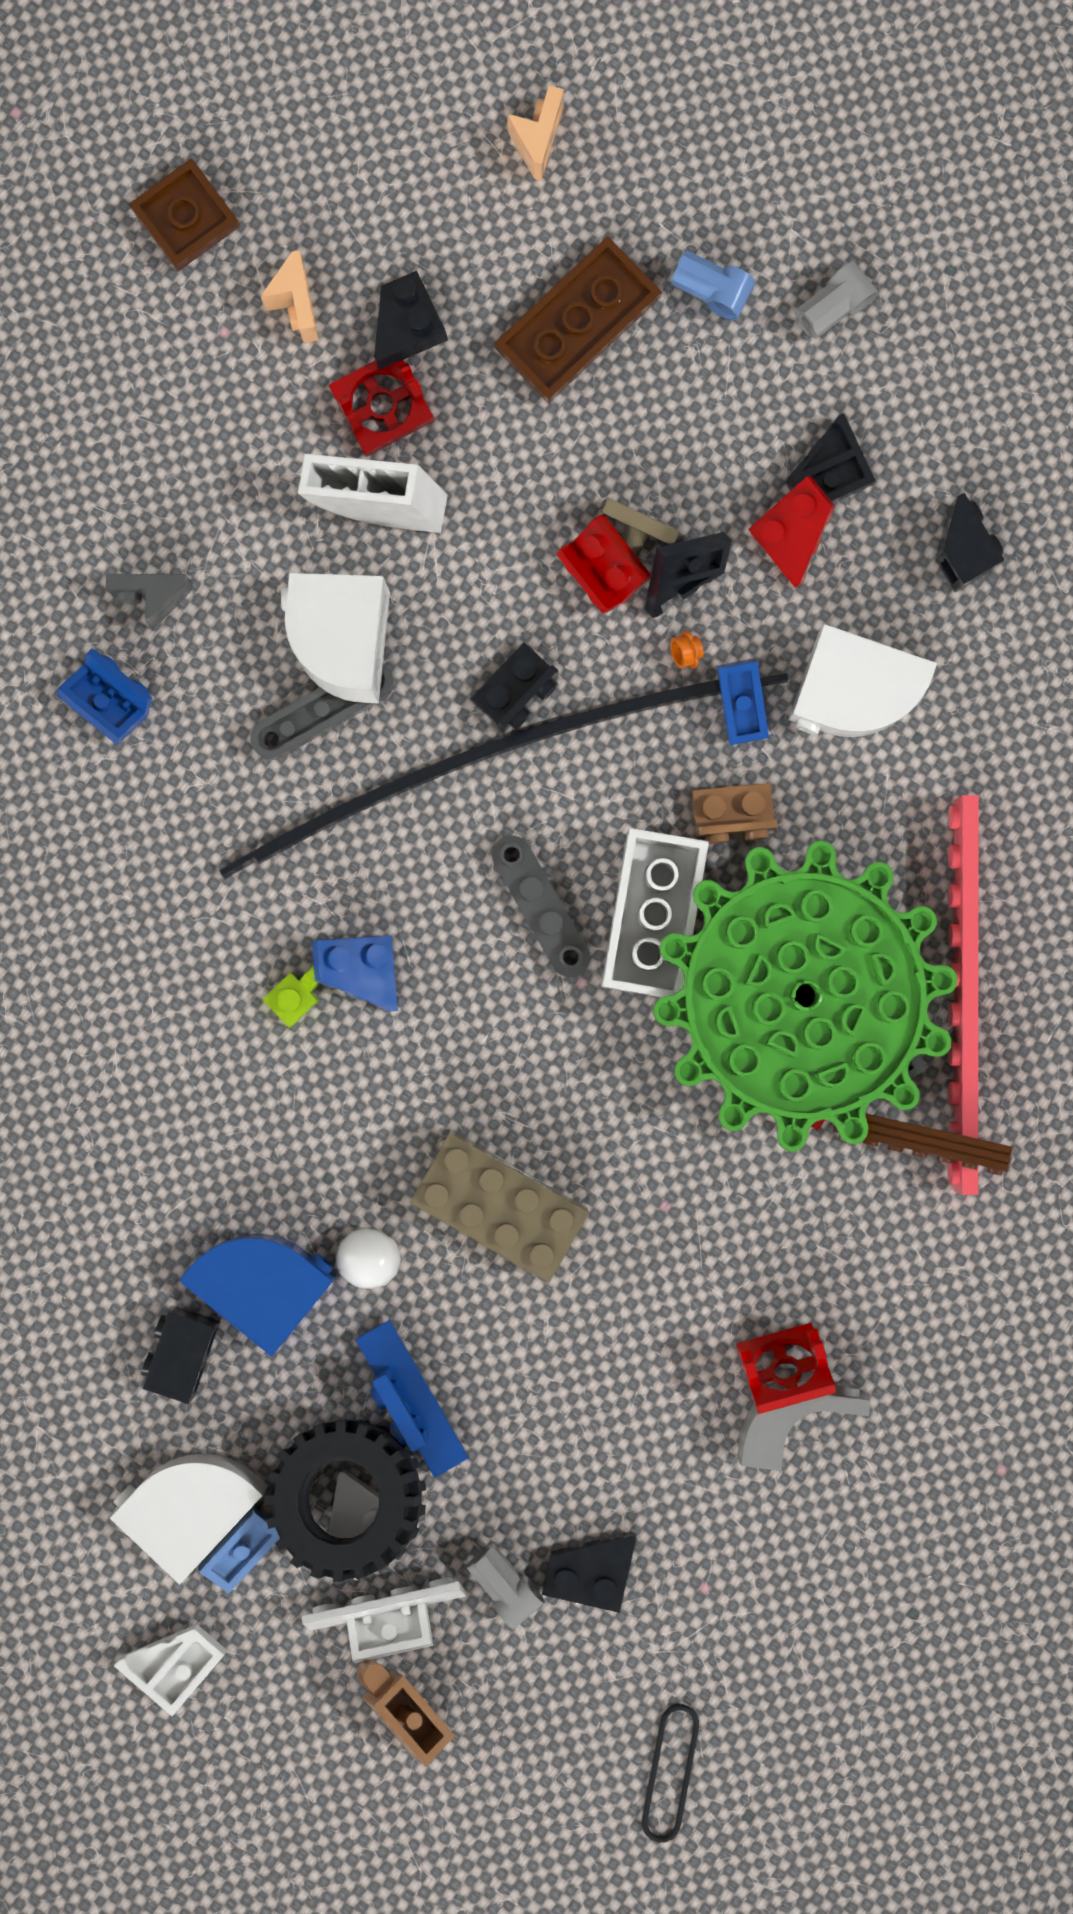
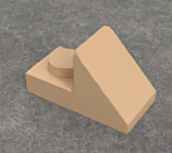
(536, 137)
(291, 291)

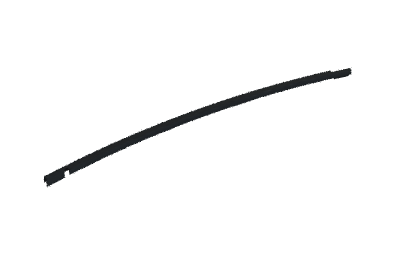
(476, 755)

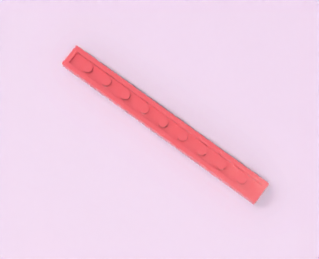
(963, 1012)

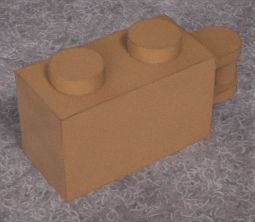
(404, 1711)

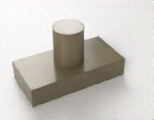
(639, 526)

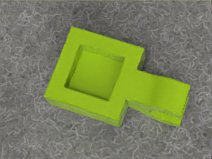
(293, 997)

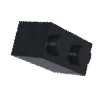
(180, 1354)

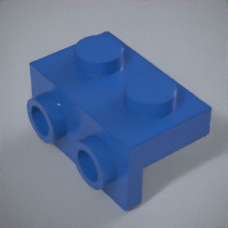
(106, 697)

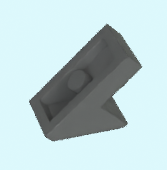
(160, 592)

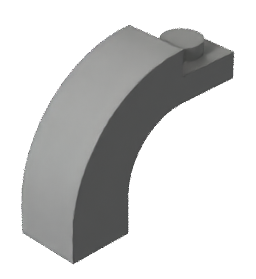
(765, 1434)

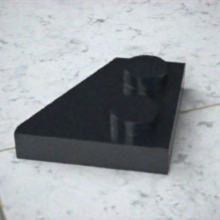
(406, 321)
(835, 463)
(685, 568)

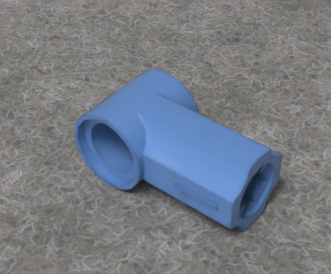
(720, 287)

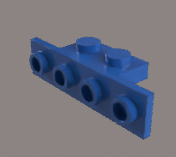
(409, 1400)

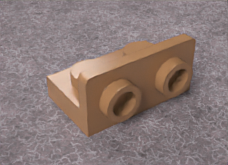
(733, 812)

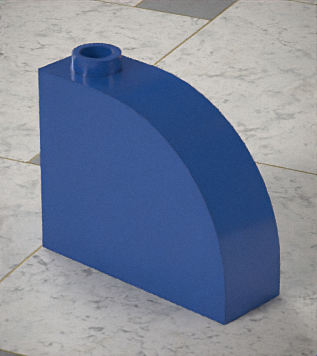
(260, 1285)

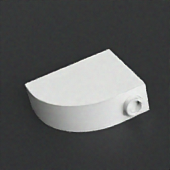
(374, 492)
(338, 631)
(857, 685)
(187, 1509)

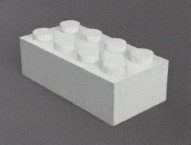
(649, 905)

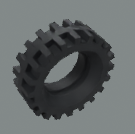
(398, 1499)

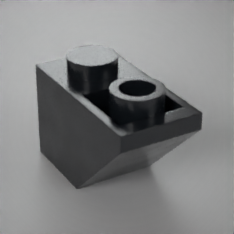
(965, 545)

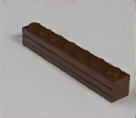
(943, 1144)

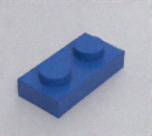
(742, 701)

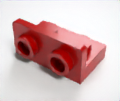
(604, 565)

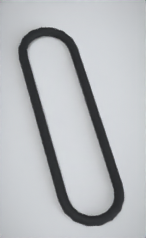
(663, 1839)

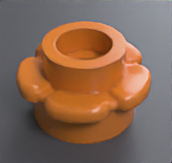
(686, 650)

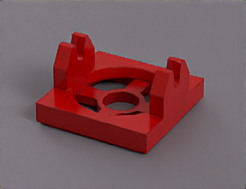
(370, 440)
(770, 1399)

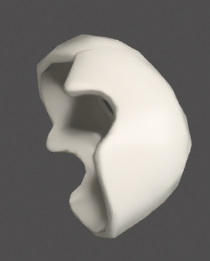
(368, 1258)

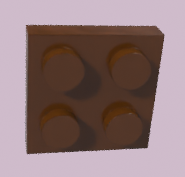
(184, 214)

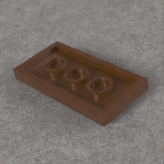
(578, 319)

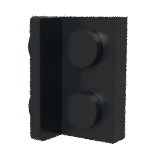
(515, 688)

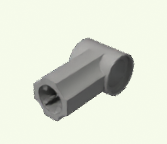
(845, 294)
(512, 1594)

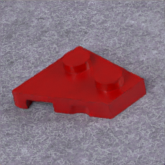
(794, 528)

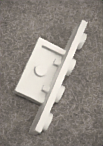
(389, 1623)

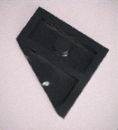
(591, 1573)

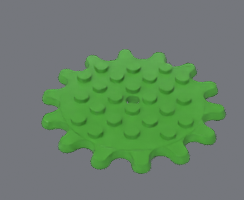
(865, 983)

